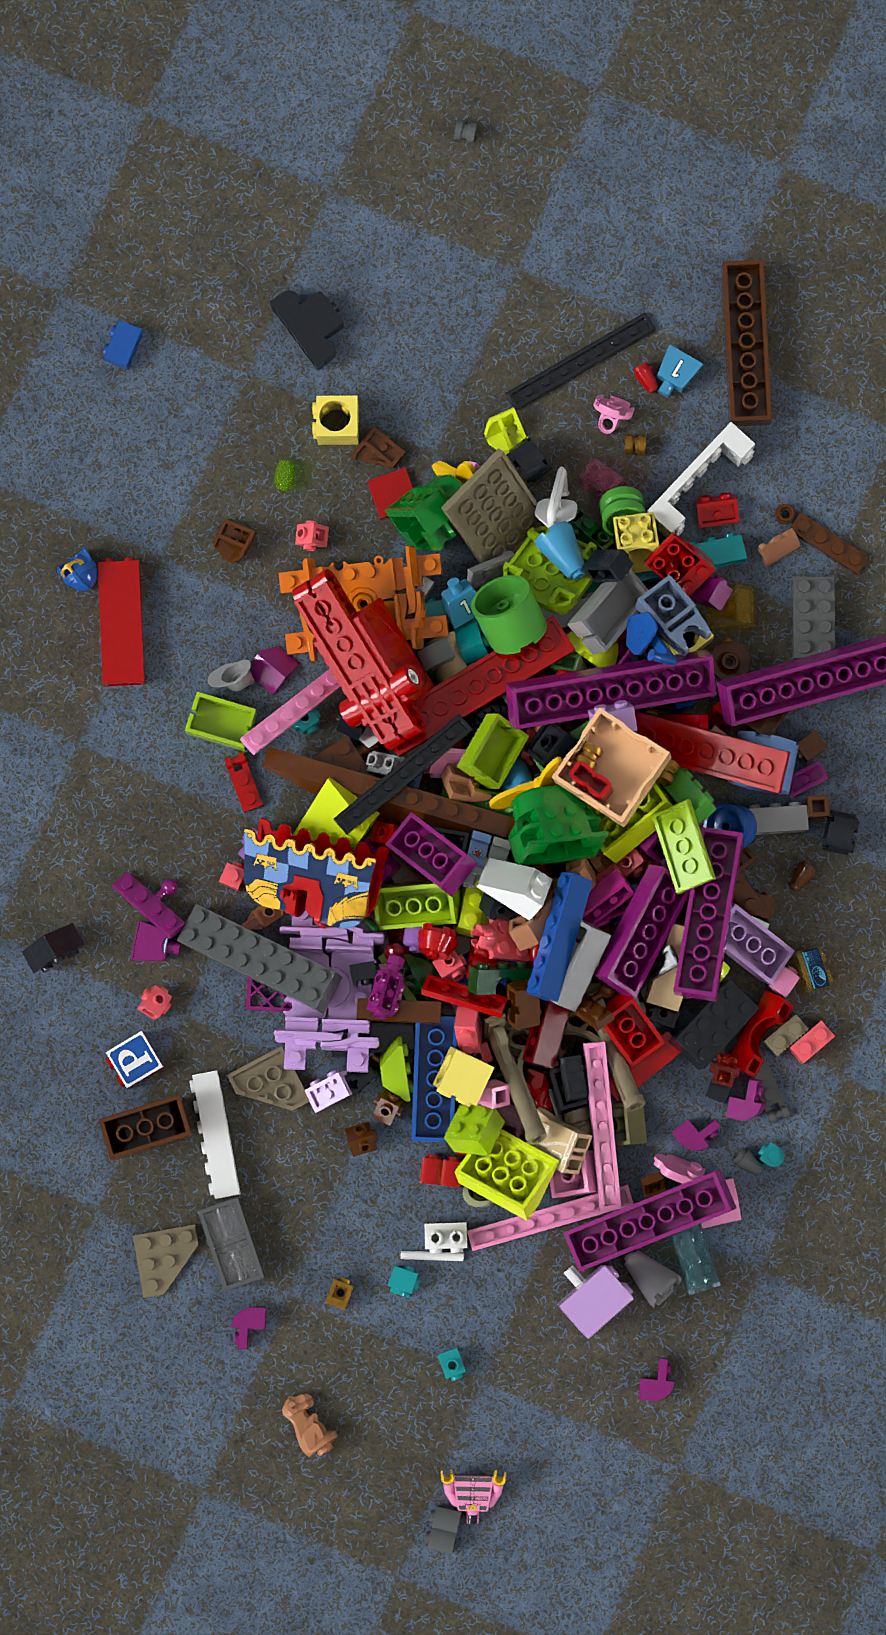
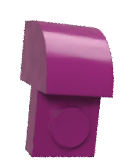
(749, 1107)
(692, 1139)
(248, 1319)
(656, 1388)

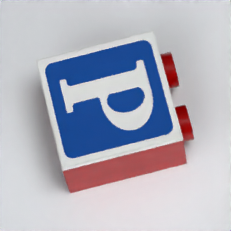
(134, 1060)

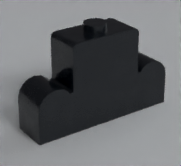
(310, 324)

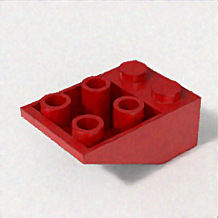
(682, 562)

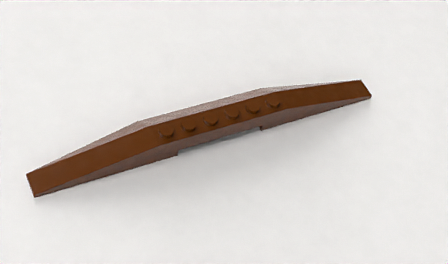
(430, 808)

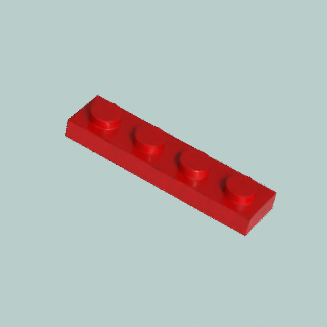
(459, 995)

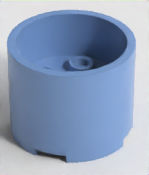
(776, 742)

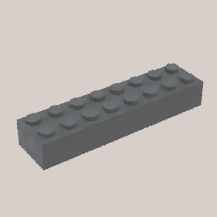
(259, 958)

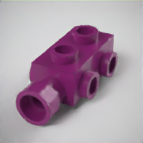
(386, 989)

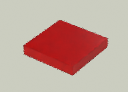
(388, 489)

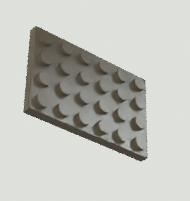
(493, 509)

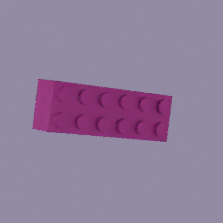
(641, 932)

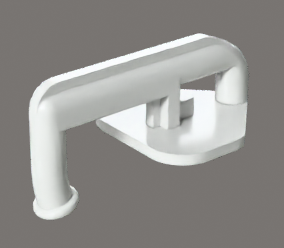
(556, 509)

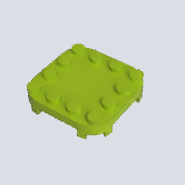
(546, 581)

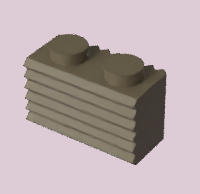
(785, 1036)

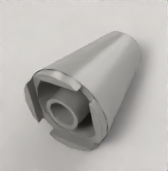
(651, 1277)

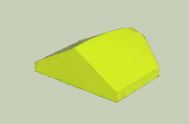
(504, 430)

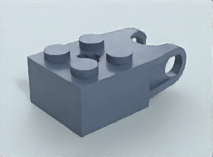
(678, 618)

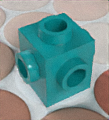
(310, 725)

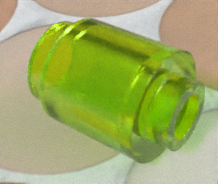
(284, 475)

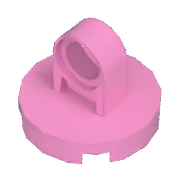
(613, 409)

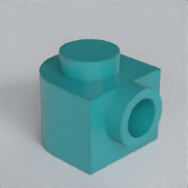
(771, 1155)

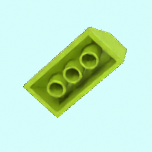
(415, 904)

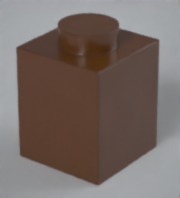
(810, 747)
(817, 807)

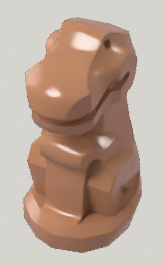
(310, 1432)

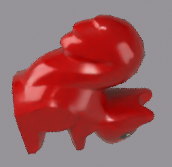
(538, 1086)

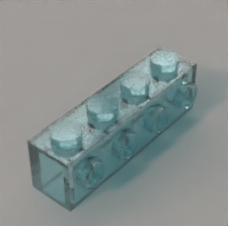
(695, 1259)

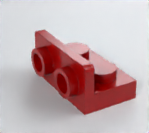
(717, 510)

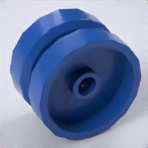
(735, 819)

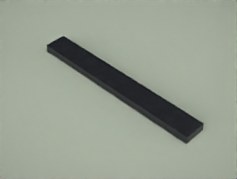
(580, 361)
(403, 774)

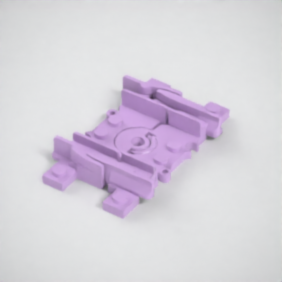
(302, 1022)

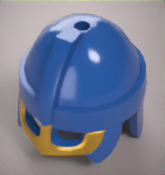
(79, 571)

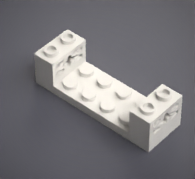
(731, 443)

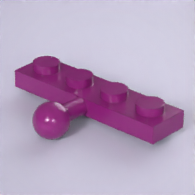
(150, 904)

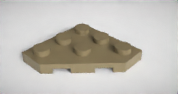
(270, 1082)
(163, 1256)

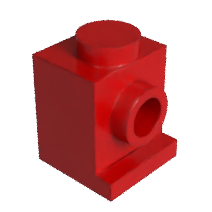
(382, 832)

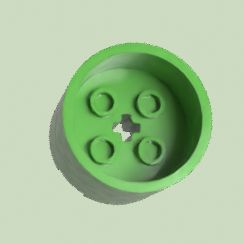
(508, 614)

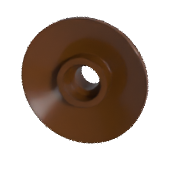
(736, 653)

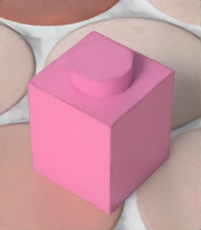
(785, 981)
(495, 1094)

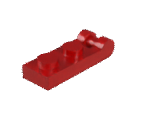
(243, 783)

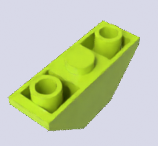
(395, 1069)

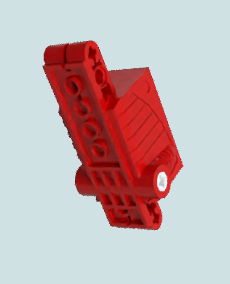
(366, 658)

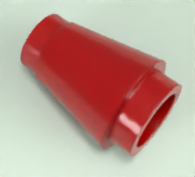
(646, 376)

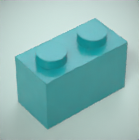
(471, 641)

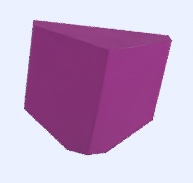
(273, 668)

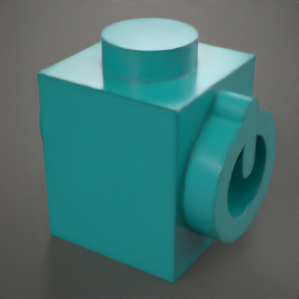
(404, 1281)

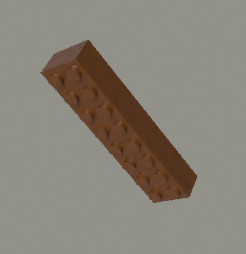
(746, 342)

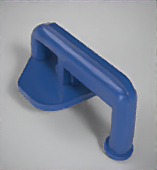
(643, 631)

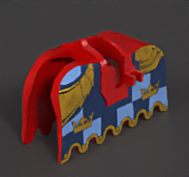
(312, 875)

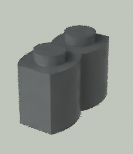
(443, 1529)

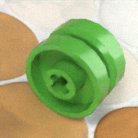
(620, 502)

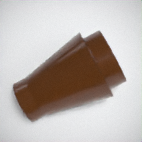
(802, 875)

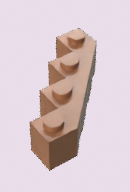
(529, 933)

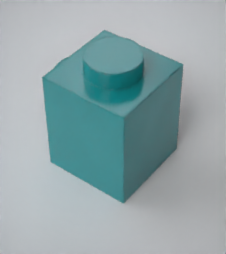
(452, 1364)

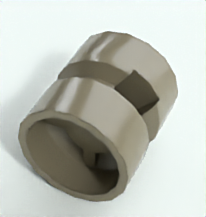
(579, 1119)

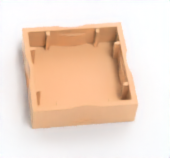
(628, 762)

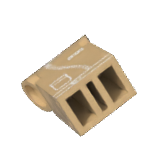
(563, 1142)

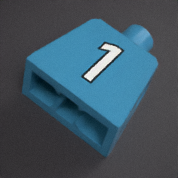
(677, 371)
(458, 601)

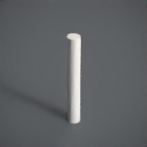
(420, 1255)

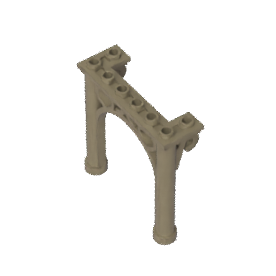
(496, 1033)

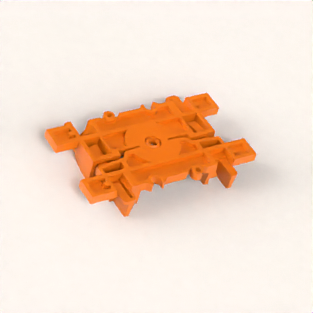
(372, 582)

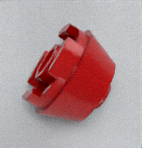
(437, 942)

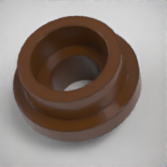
(785, 507)

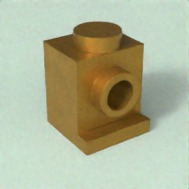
(336, 1301)

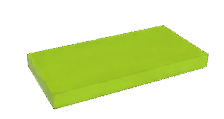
(683, 846)

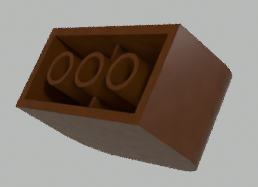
(146, 1127)

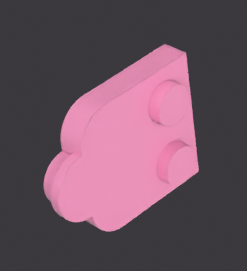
(678, 1168)

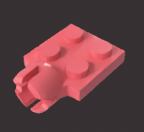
(498, 941)

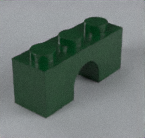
(484, 977)

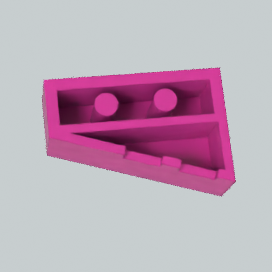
(608, 900)

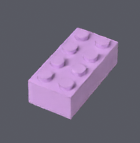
(755, 947)

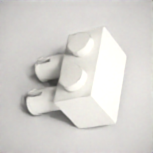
(446, 1236)

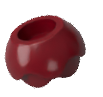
(395, 949)

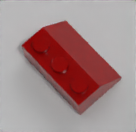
(631, 1029)

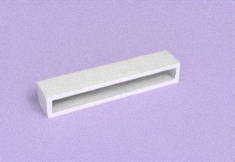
(216, 1135)

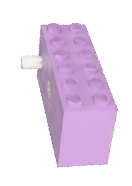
(594, 1298)

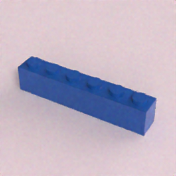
(559, 936)

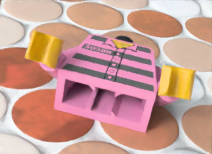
(473, 1493)

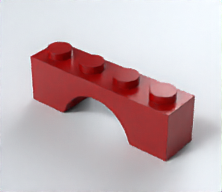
(771, 1012)

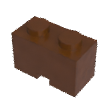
(524, 1008)

